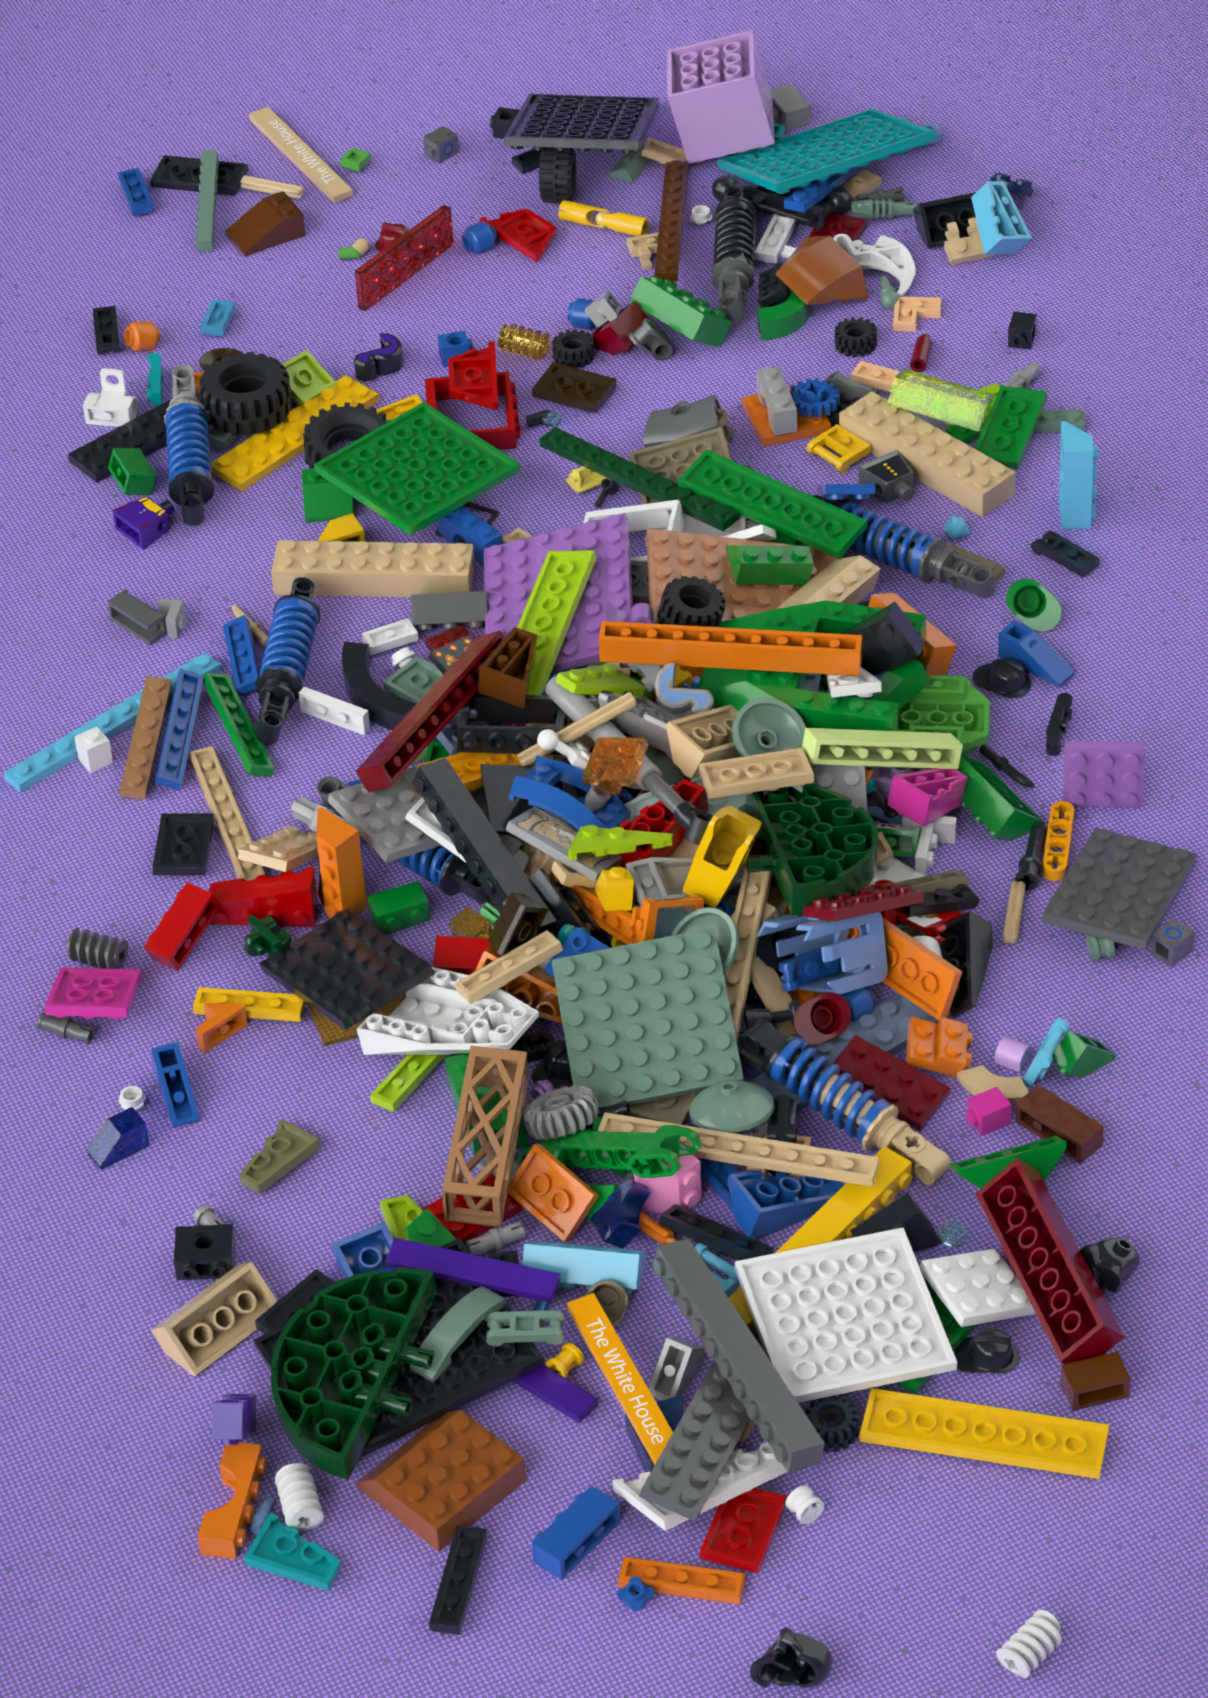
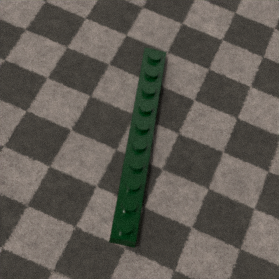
(638, 478)

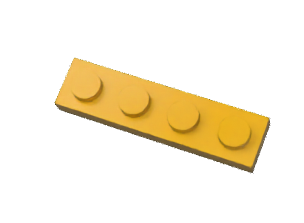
(257, 1004)

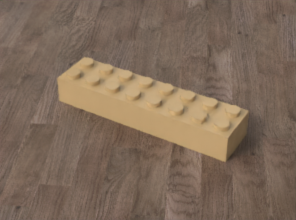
(932, 454)
(374, 567)

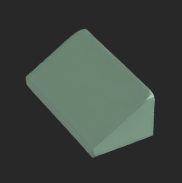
(630, 166)

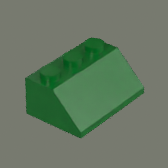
(770, 564)

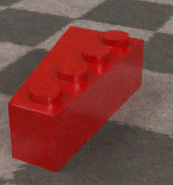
(661, 820)
(287, 898)

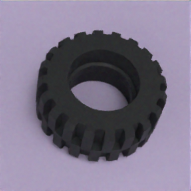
(246, 393)

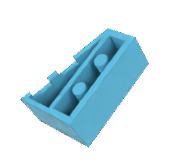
(999, 220)

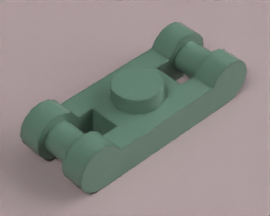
(525, 1327)

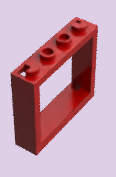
(500, 438)

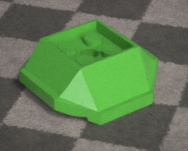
(951, 707)

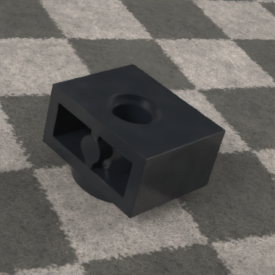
(204, 1251)

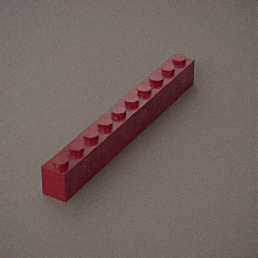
(427, 717)

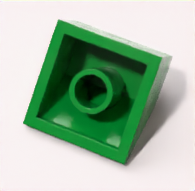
(323, 499)

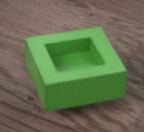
(355, 159)

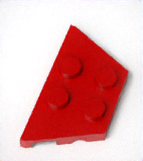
(524, 232)
(475, 377)

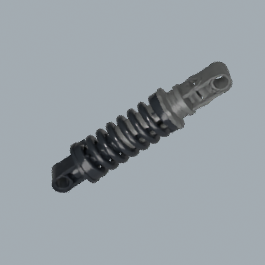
(734, 251)

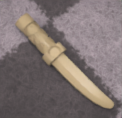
(255, 627)

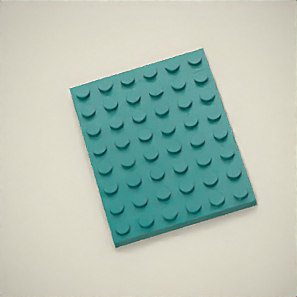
(826, 150)

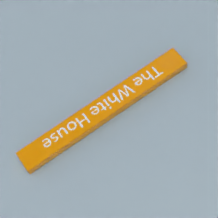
(621, 1374)

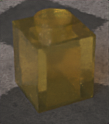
(470, 924)

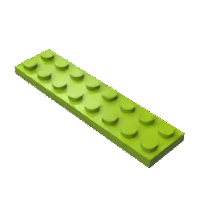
(553, 607)

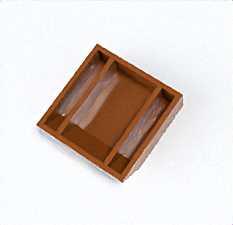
(445, 1477)

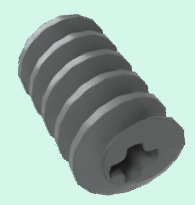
(96, 950)

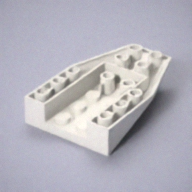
(441, 1022)

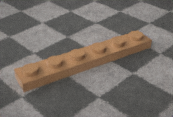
(145, 738)

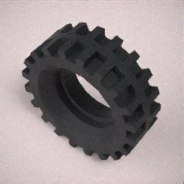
(338, 425)

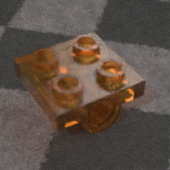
(614, 763)

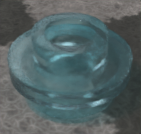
(952, 1234)

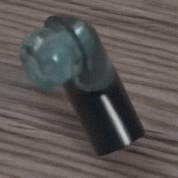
(545, 417)

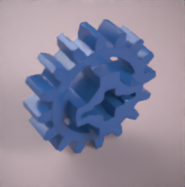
(815, 397)

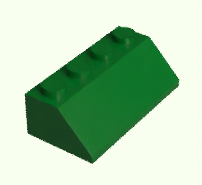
(995, 802)

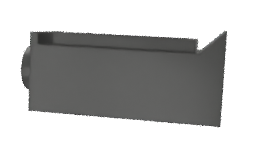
(137, 617)

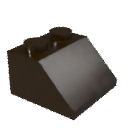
(516, 923)

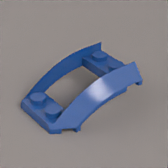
(540, 791)

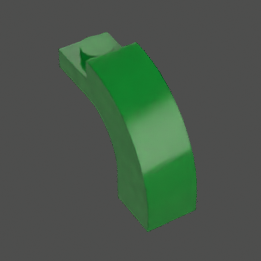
(783, 318)

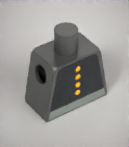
(890, 475)

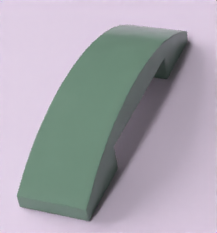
(456, 1327)

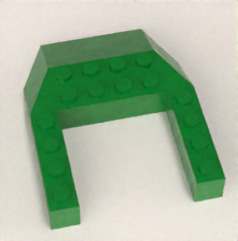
(814, 707)

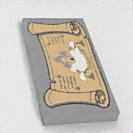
(555, 839)

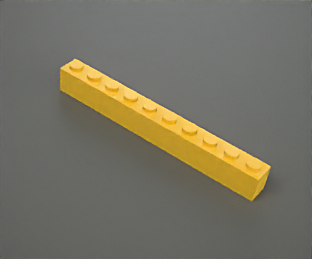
(842, 1213)

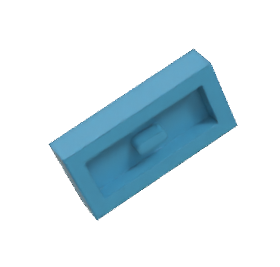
(218, 317)

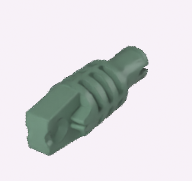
(869, 209)

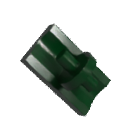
(261, 937)

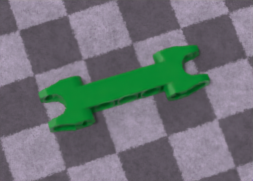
(640, 1152)

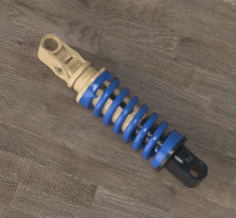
(871, 1122)

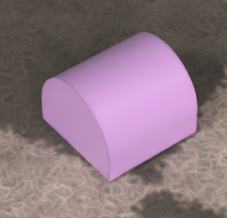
(1012, 1054)

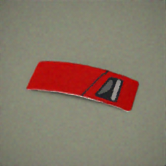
(319, 892)

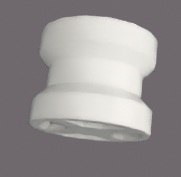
(804, 1504)

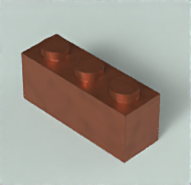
(1051, 1116)

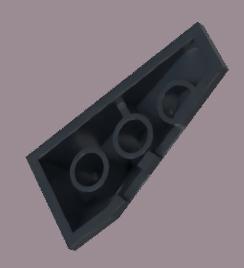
(968, 948)

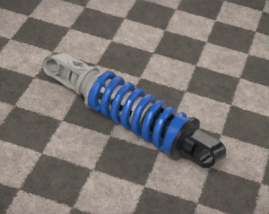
(188, 447)

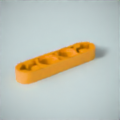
(1058, 840)

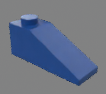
(174, 1084)

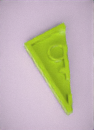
(614, 841)

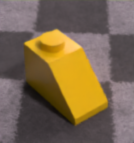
(344, 530)
(615, 889)

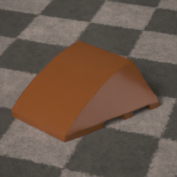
(823, 272)

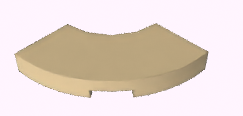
(979, 1079)

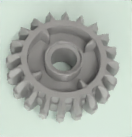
(560, 1112)

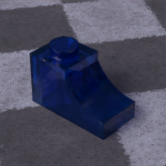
(619, 1216)

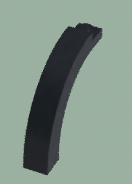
(365, 693)

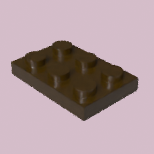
(574, 387)

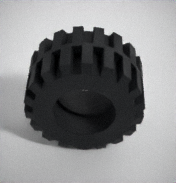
(557, 175)
(691, 603)

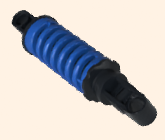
(286, 657)

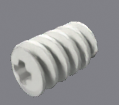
(299, 1497)
(1030, 1644)

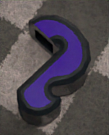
(379, 361)

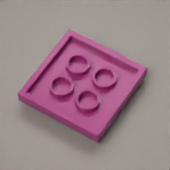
(93, 992)

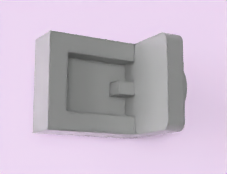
(175, 618)

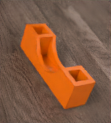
(224, 1528)

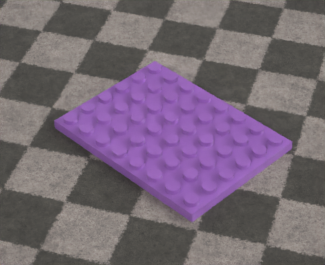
(514, 568)

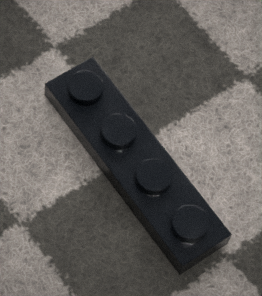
(712, 1234)
(458, 1580)

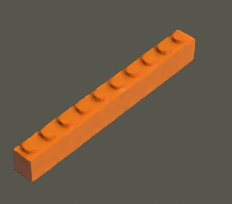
(730, 648)

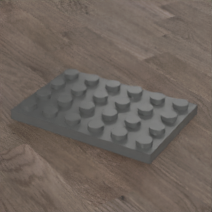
(1119, 888)

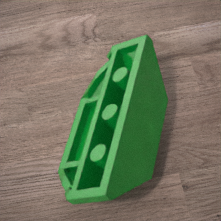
(1039, 1154)

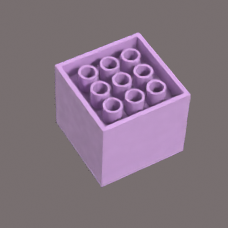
(720, 97)

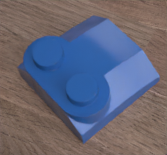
(363, 1251)

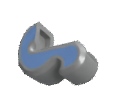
(680, 699)

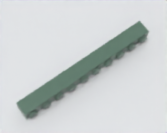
(207, 201)

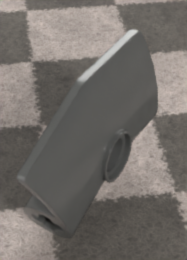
(682, 421)

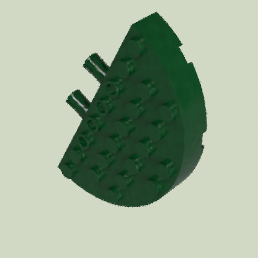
(813, 844)
(342, 1360)

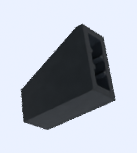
(902, 1214)

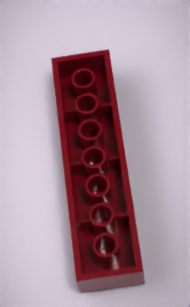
(1049, 1264)

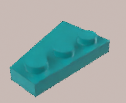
(289, 1555)

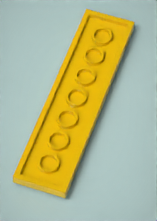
(275, 447)
(985, 1433)

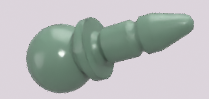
(888, 294)

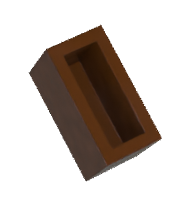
(1095, 1381)

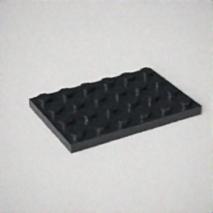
(346, 969)

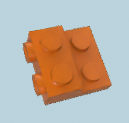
(939, 1046)

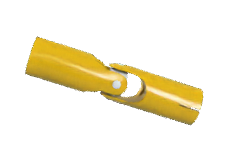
(618, 222)

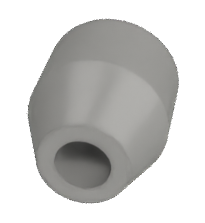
(596, 799)

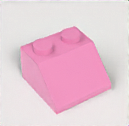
(679, 1189)

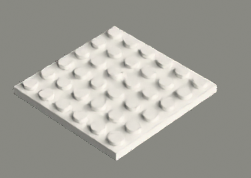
(845, 1315)

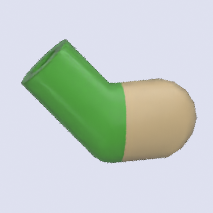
(356, 251)

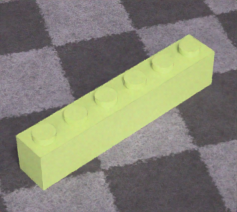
(882, 748)

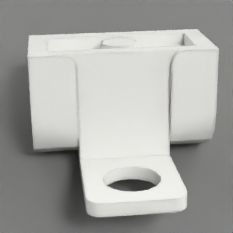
(111, 405)

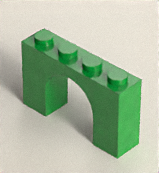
(897, 684)

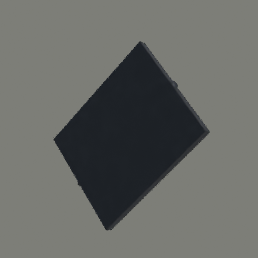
(497, 784)

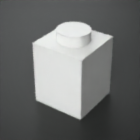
(93, 749)

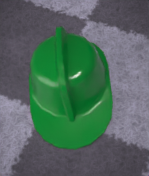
(1033, 605)

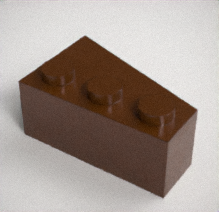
(509, 668)

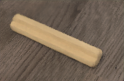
(271, 187)
(1014, 912)

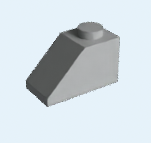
(675, 1367)

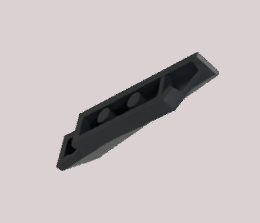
(565, 906)

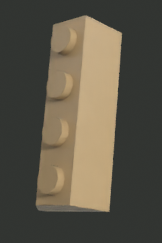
(842, 581)
(702, 739)
(215, 1319)

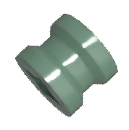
(1099, 947)

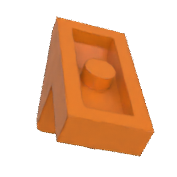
(221, 1023)

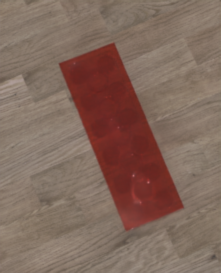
(404, 257)

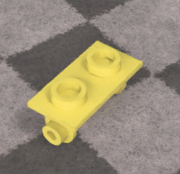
(584, 479)

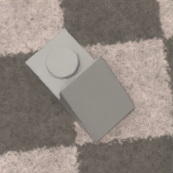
(603, 309)

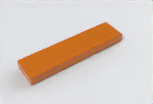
(684, 1580)

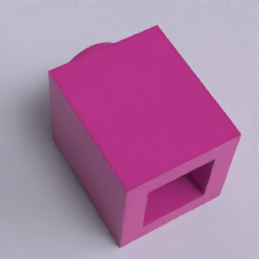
(988, 1111)

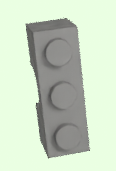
(776, 397)

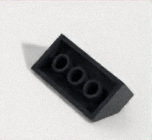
(934, 215)

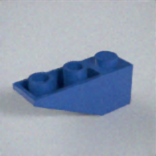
(1034, 653)

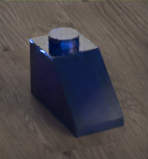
(119, 1138)

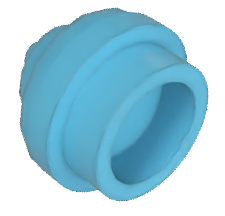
(956, 527)

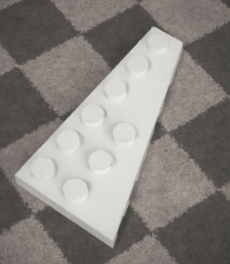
(740, 1475)

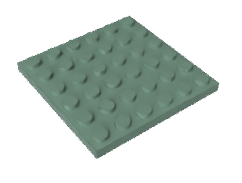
(648, 1019)

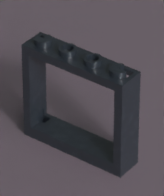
(506, 738)

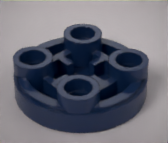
(1020, 186)

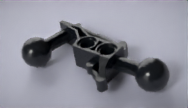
(770, 202)

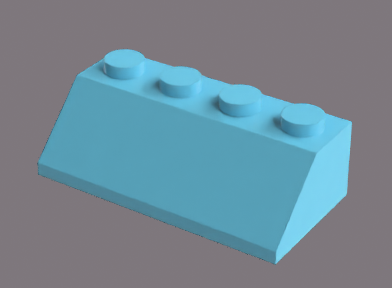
(1077, 477)
(587, 1263)

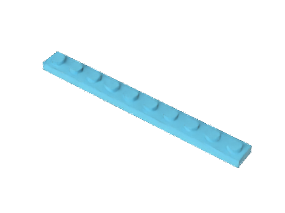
(110, 723)

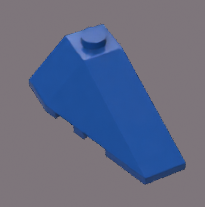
(771, 1203)

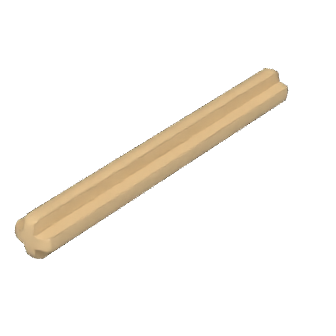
(582, 726)

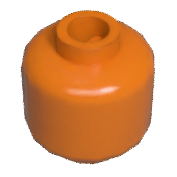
(142, 336)

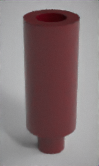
(921, 353)

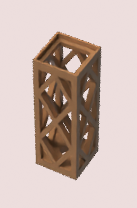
(499, 1071)

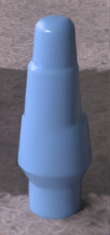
(261, 1515)

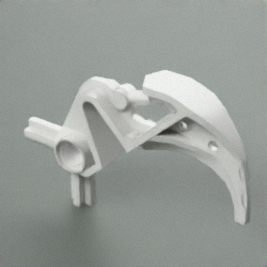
(885, 255)

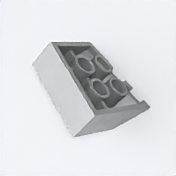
(643, 721)

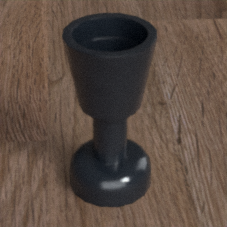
(753, 1015)

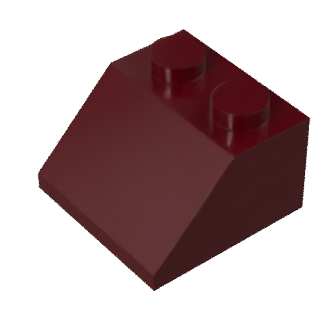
(614, 335)

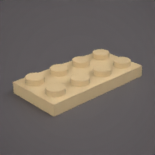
(756, 773)
(282, 849)

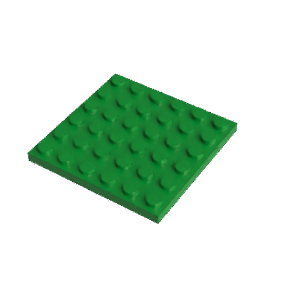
(417, 468)

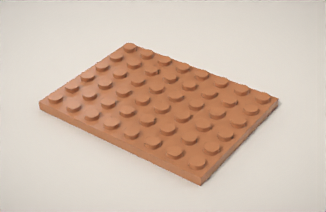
(705, 556)

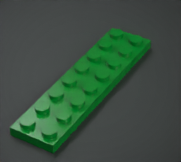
(774, 504)

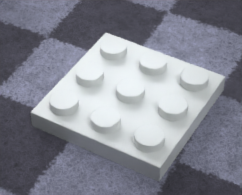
(977, 1287)

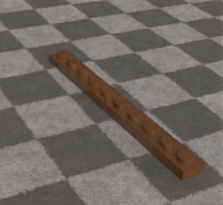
(671, 220)

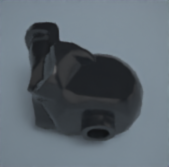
(1111, 1262)
(794, 1661)

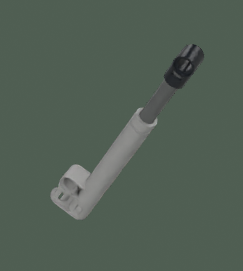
(648, 776)

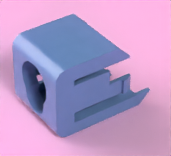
(860, 958)

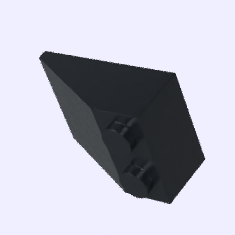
(887, 639)

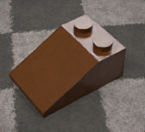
(267, 225)

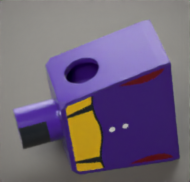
(143, 520)

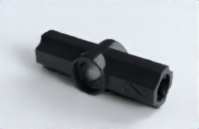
(783, 1122)

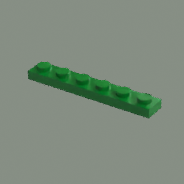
(238, 725)

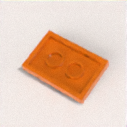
(552, 1192)

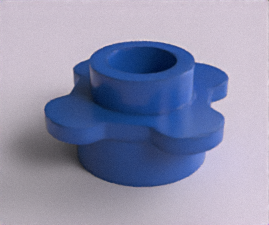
(639, 1601)

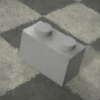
(790, 107)

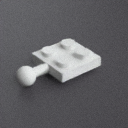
(577, 753)

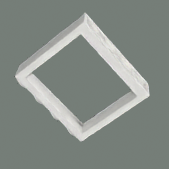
(646, 516)

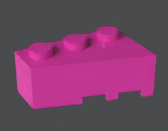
(927, 794)

